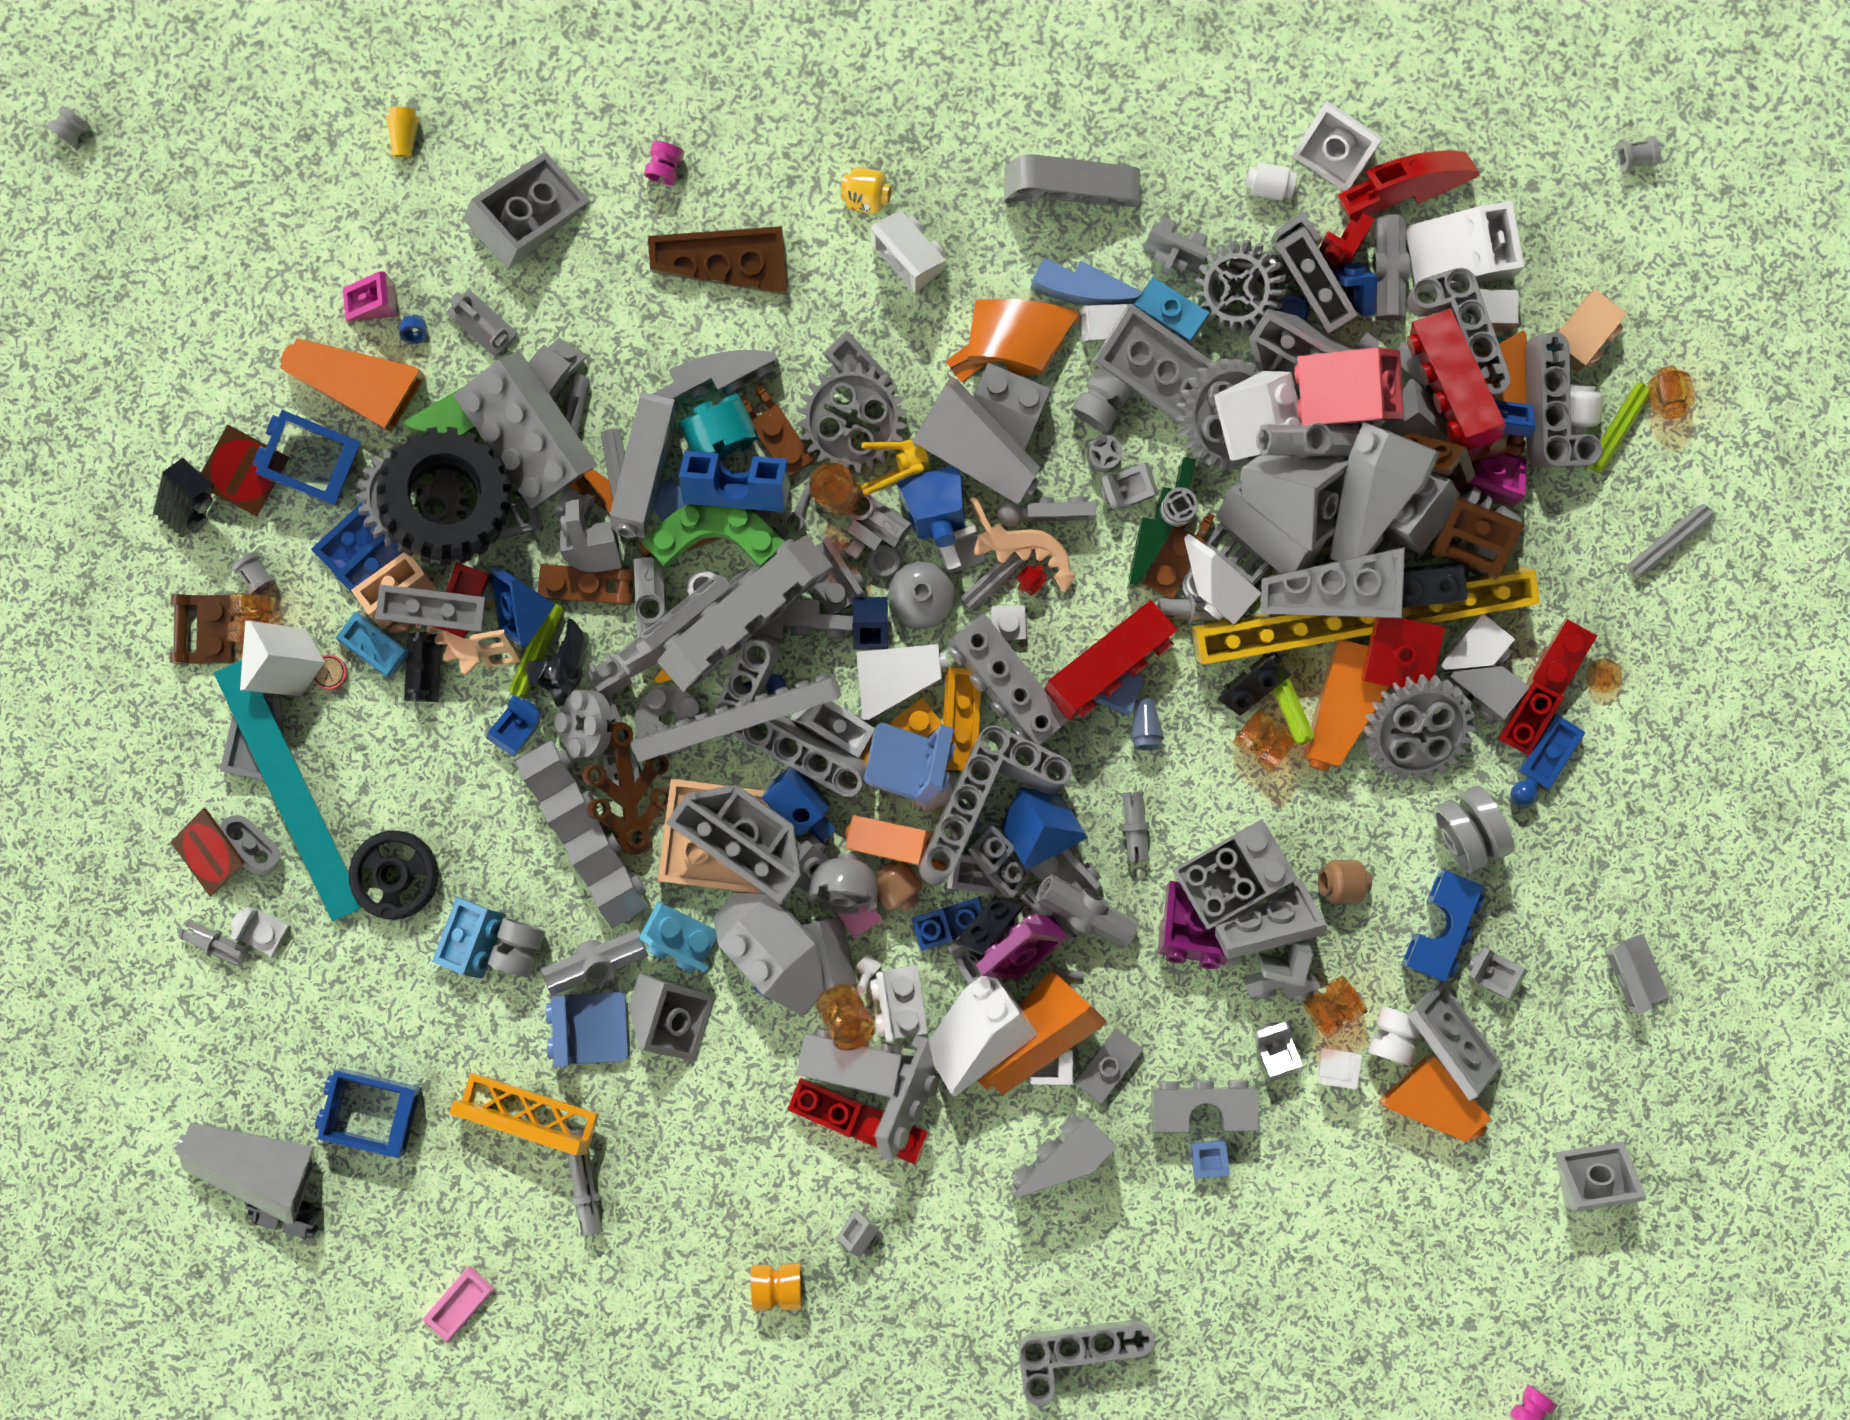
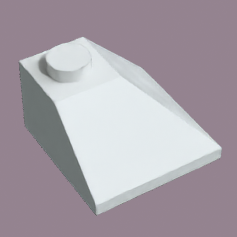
(1219, 583)

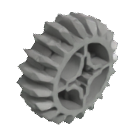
(1230, 276)

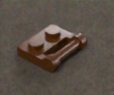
(1482, 528)
(211, 629)

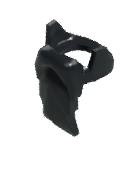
(566, 667)

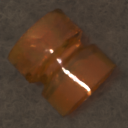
(835, 489)
(247, 608)
(1268, 752)
(1334, 1006)
(845, 1017)

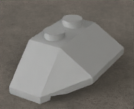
(1284, 337)
(741, 836)
(771, 950)

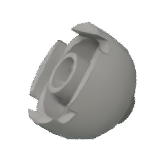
(921, 595)
(844, 885)

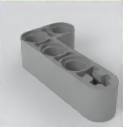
(1071, 180)
(1471, 302)
(1557, 403)
(1085, 1354)

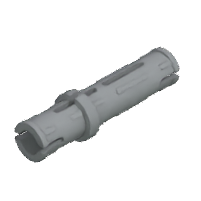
(584, 1191)

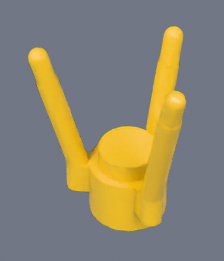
(910, 462)

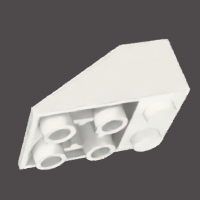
(1474, 239)

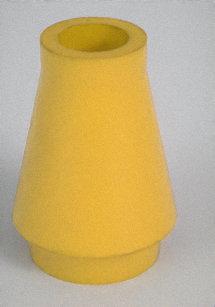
(402, 130)

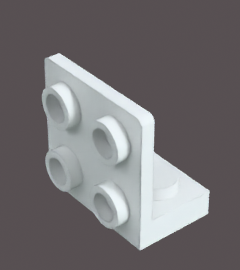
(900, 1003)

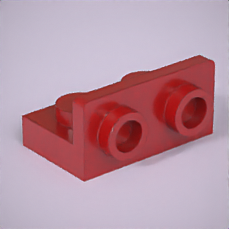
(1342, 250)

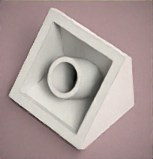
(1336, 146)
(278, 659)

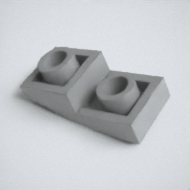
(998, 862)
(1263, 987)

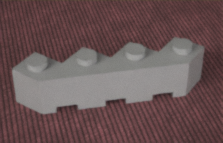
(734, 620)
(585, 839)

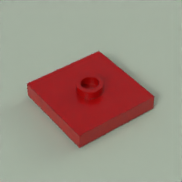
(1402, 650)

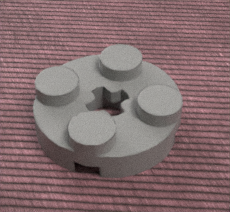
(658, 703)
(584, 724)

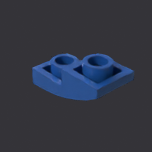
(945, 923)

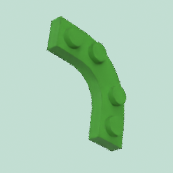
(701, 522)

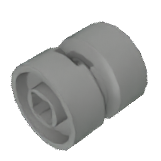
(1104, 397)
(516, 947)

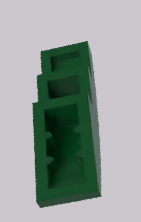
(1154, 532)

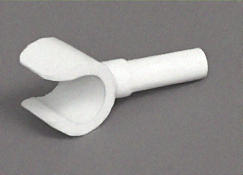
(867, 967)

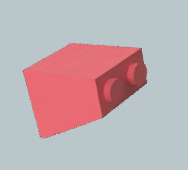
(1350, 387)

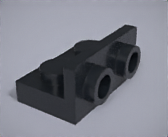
(1434, 584)

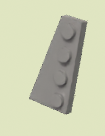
(1343, 588)

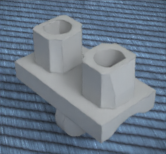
(1174, 249)

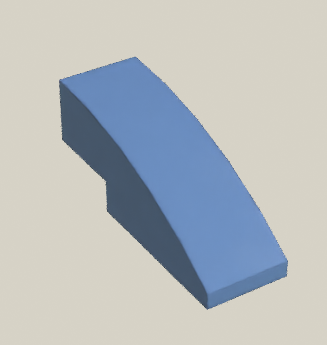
(1083, 286)

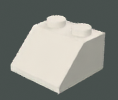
(908, 250)
(1252, 403)

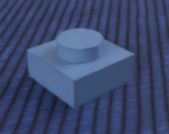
(1209, 1159)

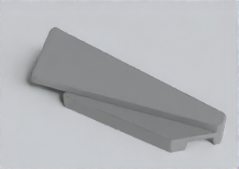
(648, 647)

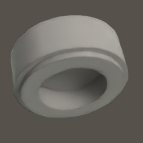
(884, 561)

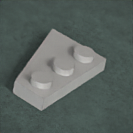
(902, 1112)

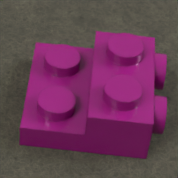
(1184, 934)
(1023, 948)

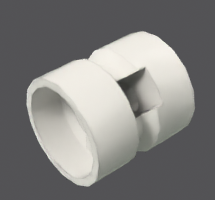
(1395, 1036)

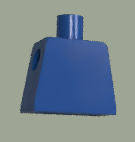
(934, 504)
(793, 792)

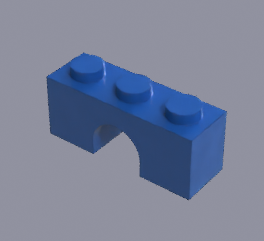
(710, 484)
(1458, 901)

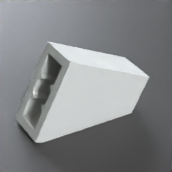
(896, 675)

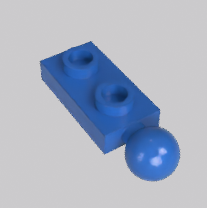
(1546, 760)

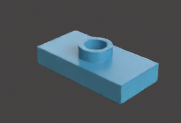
(1171, 309)
(373, 645)

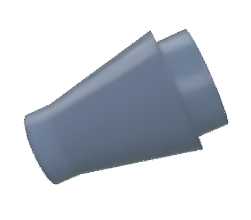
(1146, 726)

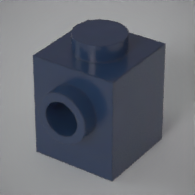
(870, 623)

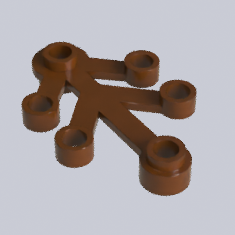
(627, 793)

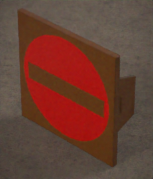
(234, 474)
(207, 852)

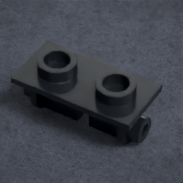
(422, 668)
(1252, 687)
(989, 927)
(304, 1224)

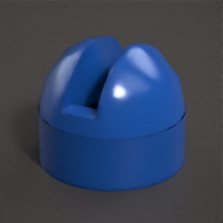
(406, 329)

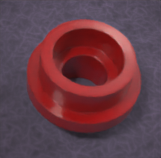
(1031, 579)

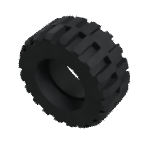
(452, 453)

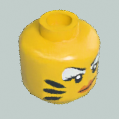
(865, 190)

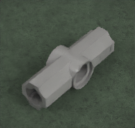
(1391, 267)
(1293, 440)
(883, 522)
(648, 587)
(1086, 911)
(594, 962)

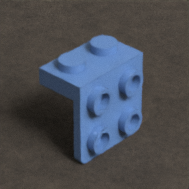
(909, 762)
(587, 1028)

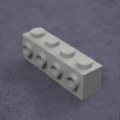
(1005, 680)

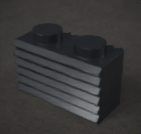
(183, 498)

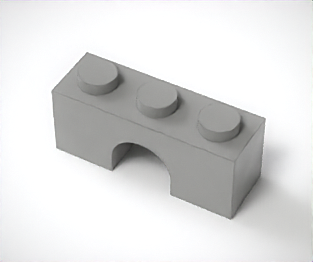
(1173, 1105)

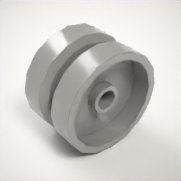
(1474, 829)

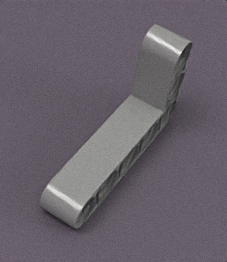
(782, 728)
(976, 791)

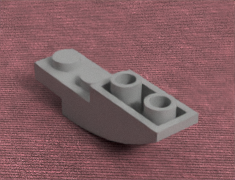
(724, 370)
(802, 618)

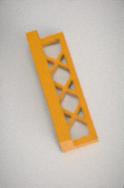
(522, 1127)

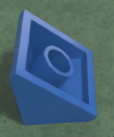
(517, 606)
(1040, 826)

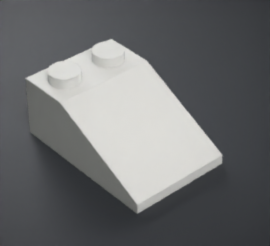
(978, 1033)

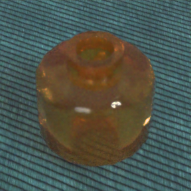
(1671, 392)

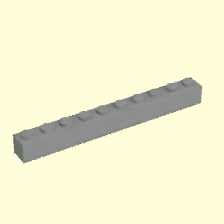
(737, 718)

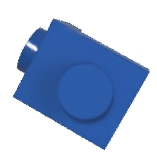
(515, 726)

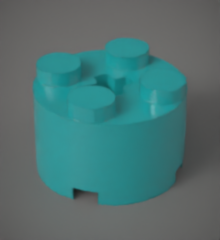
(720, 428)

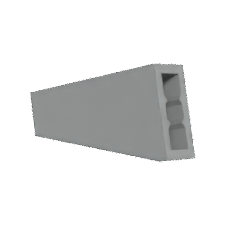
(975, 443)
(643, 465)
(250, 1167)

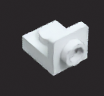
(258, 930)

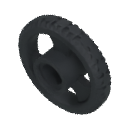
(369, 857)

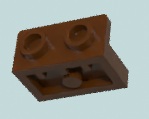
(1452, 460)

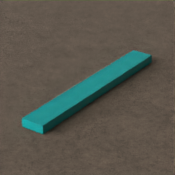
(289, 792)

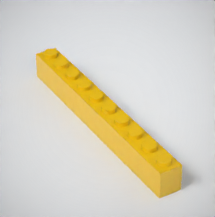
(1281, 632)

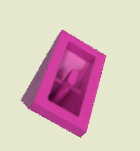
(370, 298)

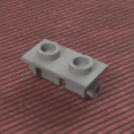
(480, 322)

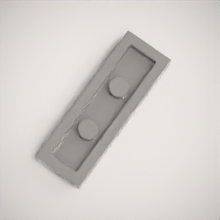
(430, 608)

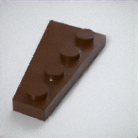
(727, 257)

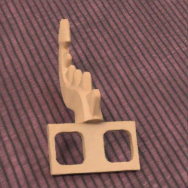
(1022, 543)
(468, 649)

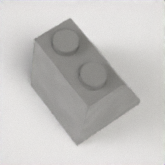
(1296, 494)

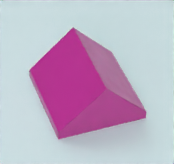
(1500, 478)

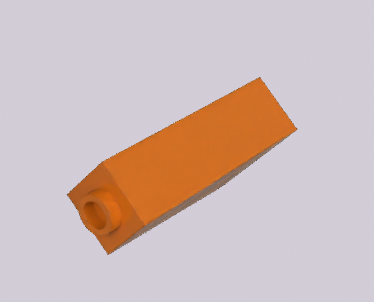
(357, 381)
(1341, 706)
(1061, 1023)

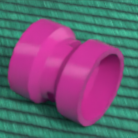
(663, 162)
(1534, 1406)

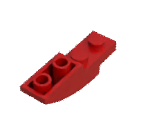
(1413, 176)
(1547, 684)
(849, 1117)

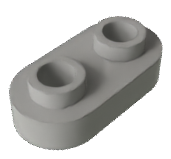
(251, 844)

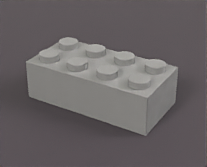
(525, 429)

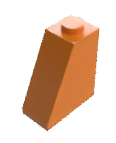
(889, 841)
(1437, 1101)

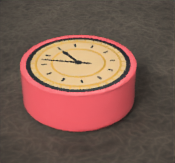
(332, 674)

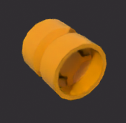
(776, 1287)

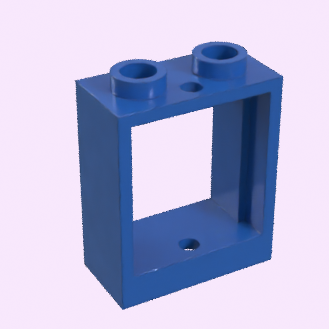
(340, 473)
(402, 1122)

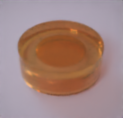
(1603, 675)

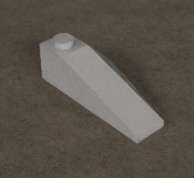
(1378, 483)

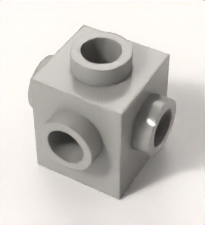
(810, 857)

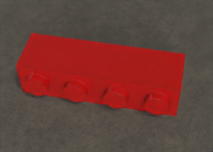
(1455, 380)
(1111, 660)

